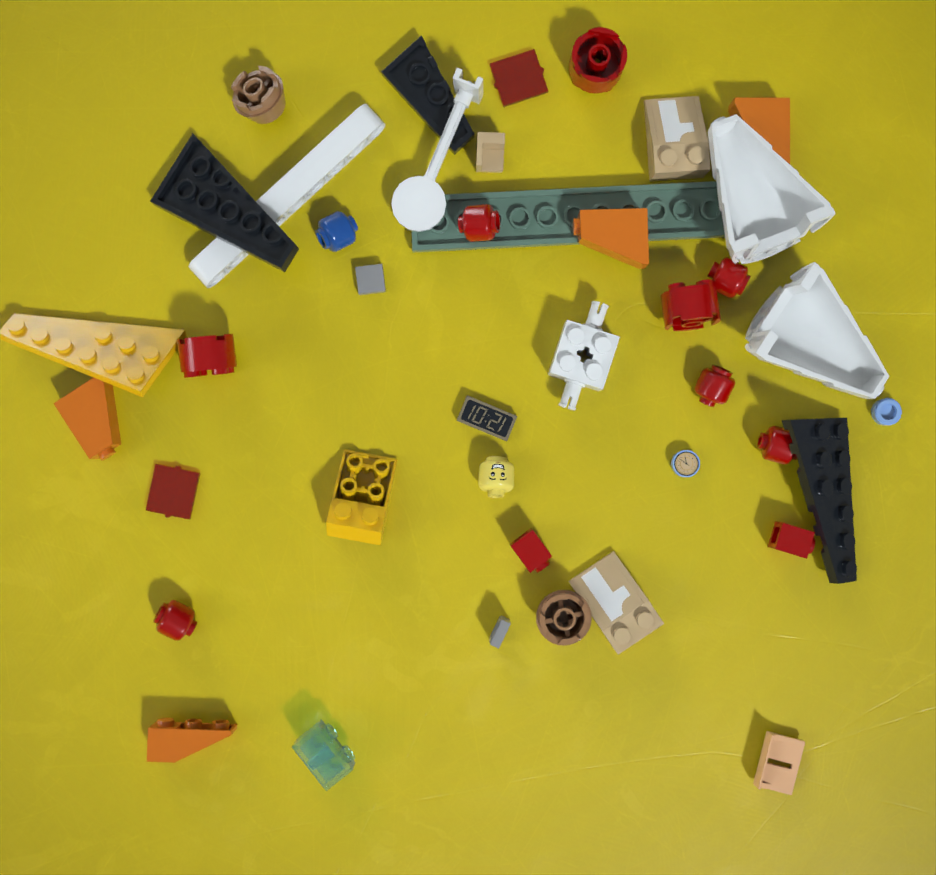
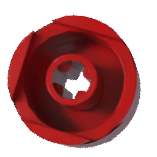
(602, 45)
(690, 305)
(207, 353)

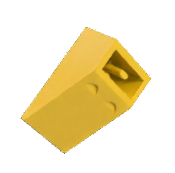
(361, 497)

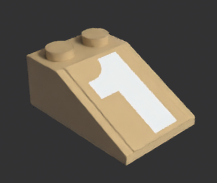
(676, 139)
(616, 602)

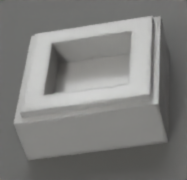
(370, 279)
(499, 631)

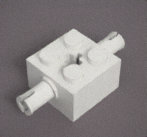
(599, 347)

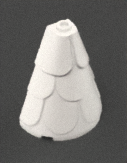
(760, 193)
(816, 336)

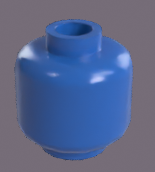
(336, 231)

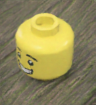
(496, 476)

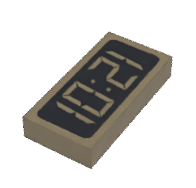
(486, 418)

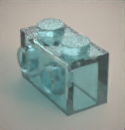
(324, 754)

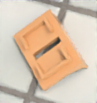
(775, 776)

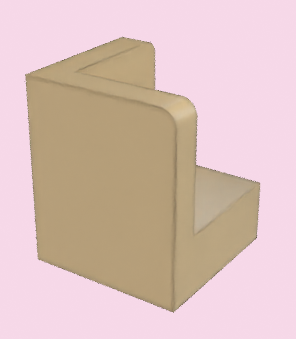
(490, 152)

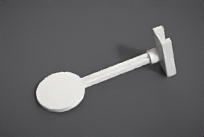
(419, 200)

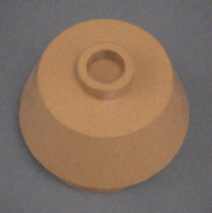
(259, 95)
(563, 617)

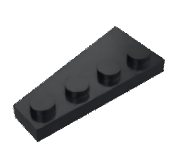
(422, 86)

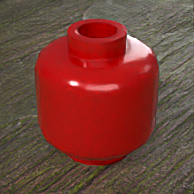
(479, 223)
(729, 277)
(714, 385)
(775, 445)
(175, 620)

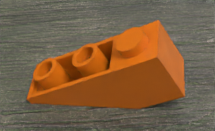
(176, 740)

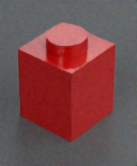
(792, 539)
(531, 551)

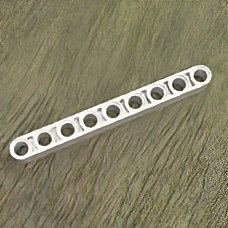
(296, 188)

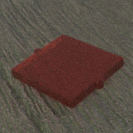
(518, 78)
(173, 491)

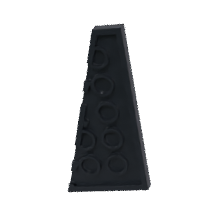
(211, 199)
(827, 489)

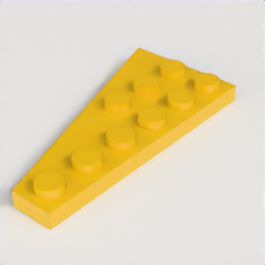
(110, 352)

